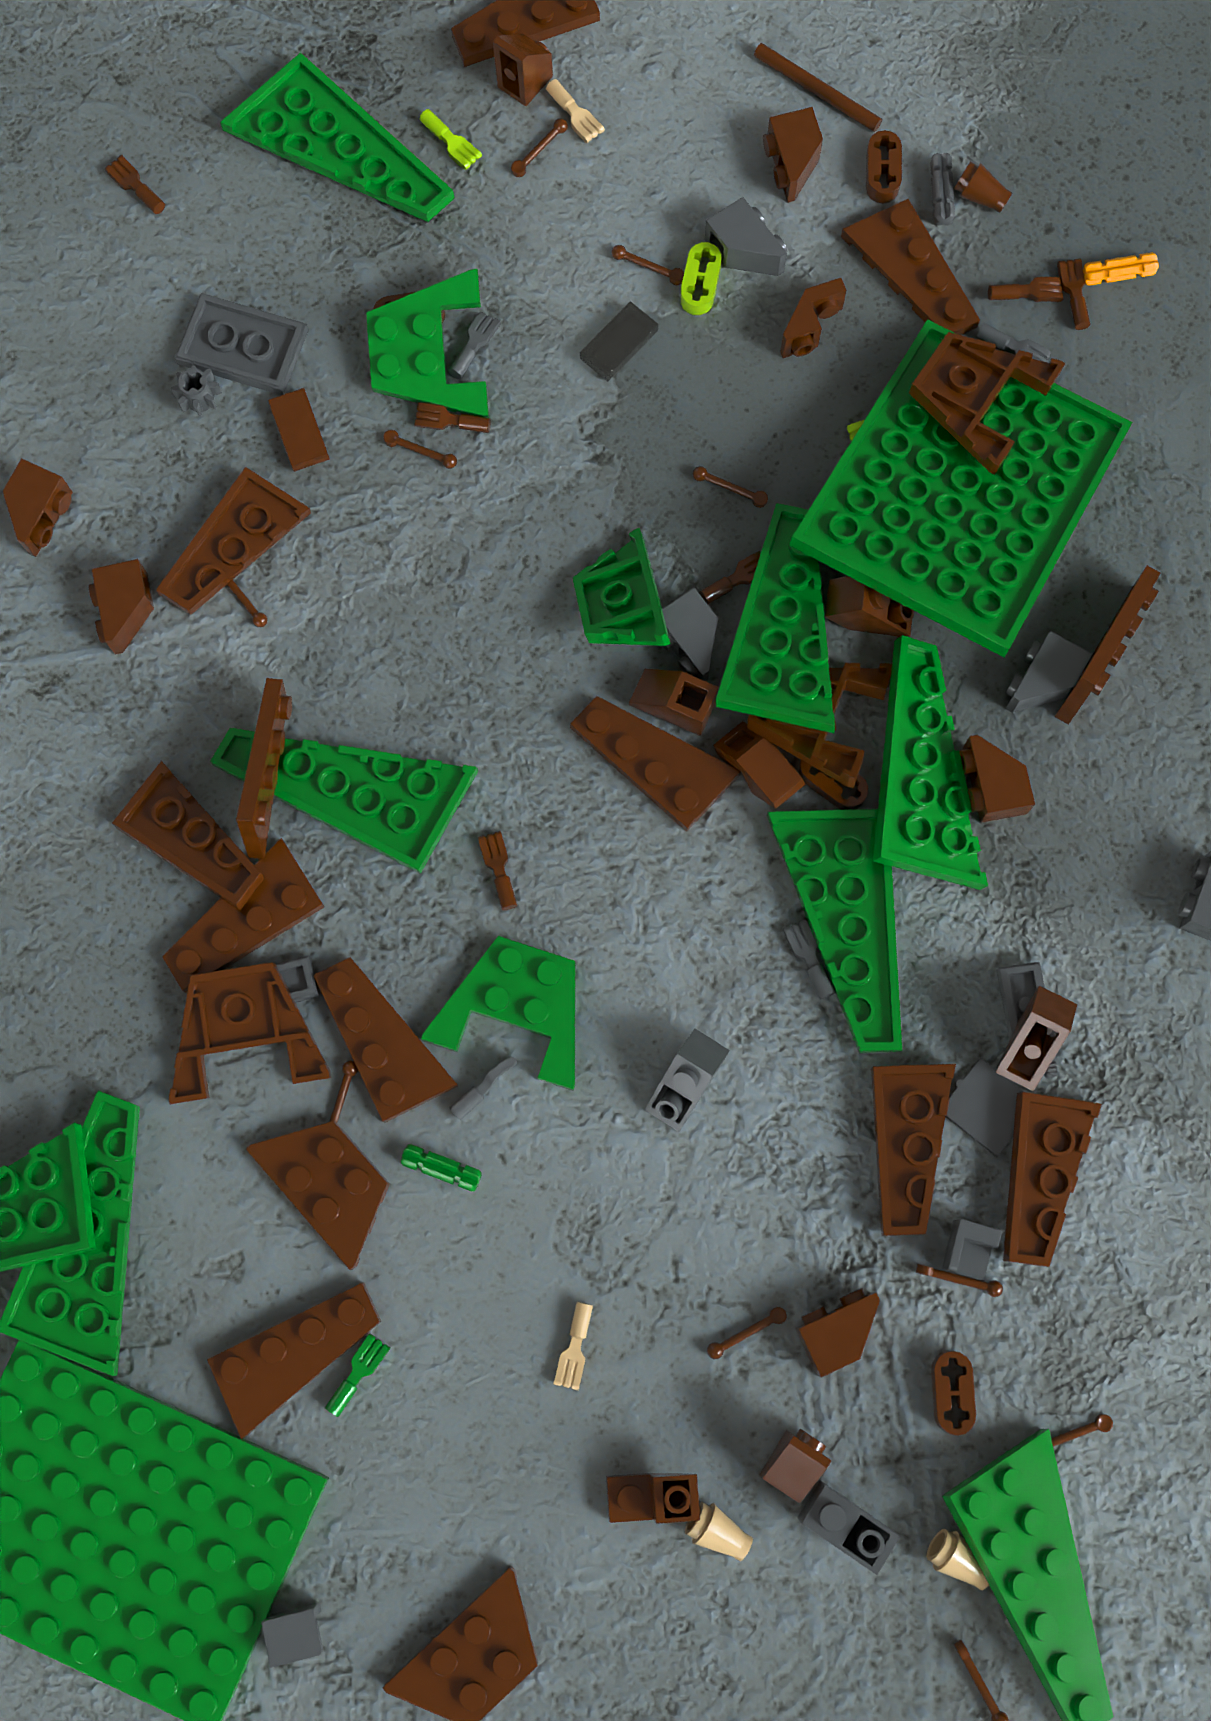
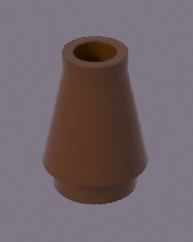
(982, 187)

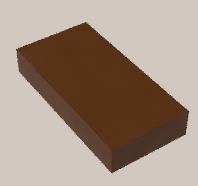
(298, 429)

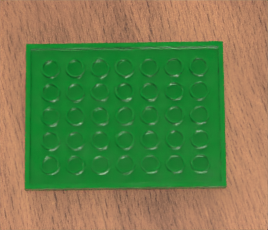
(941, 530)
(139, 1534)

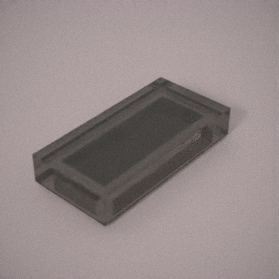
(619, 341)

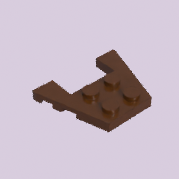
(964, 382)
(811, 744)
(238, 1012)

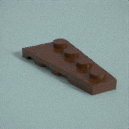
(529, 17)
(913, 265)
(235, 535)
(1110, 646)
(660, 765)
(262, 768)
(181, 832)
(230, 934)
(386, 1051)
(909, 1127)
(1044, 1163)
(280, 1361)

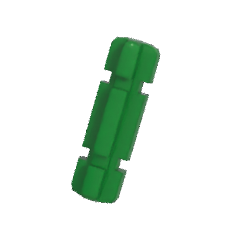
(441, 1167)

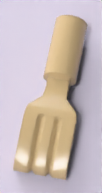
(581, 119)
(572, 1359)

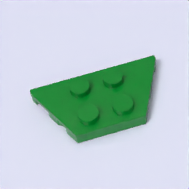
(621, 598)

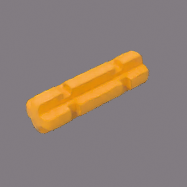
(1120, 268)

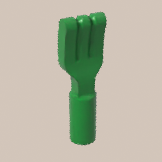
(363, 1364)

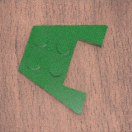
(409, 347)
(522, 990)

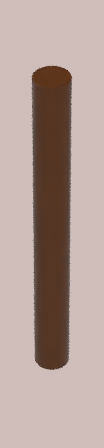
(818, 87)

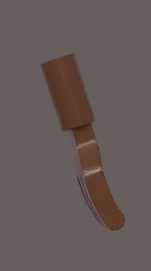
(128, 178)
(1072, 283)
(1039, 290)
(439, 418)
(743, 575)
(496, 858)

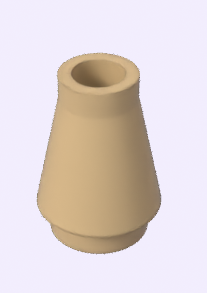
(718, 1533)
(954, 1558)

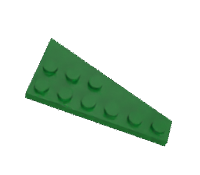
(326, 131)
(781, 641)
(923, 783)
(364, 793)
(849, 915)
(46, 1203)
(78, 1299)
(1027, 1551)

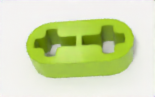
(693, 277)

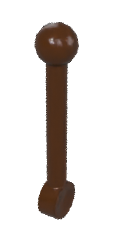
(519, 167)
(675, 275)
(392, 439)
(758, 498)
(259, 619)
(349, 1070)
(993, 1288)
(777, 1316)
(1102, 1423)
(997, 1715)

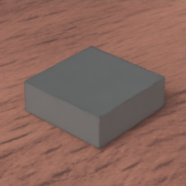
(299, 978)

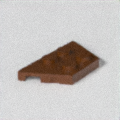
(327, 1183)
(472, 1658)

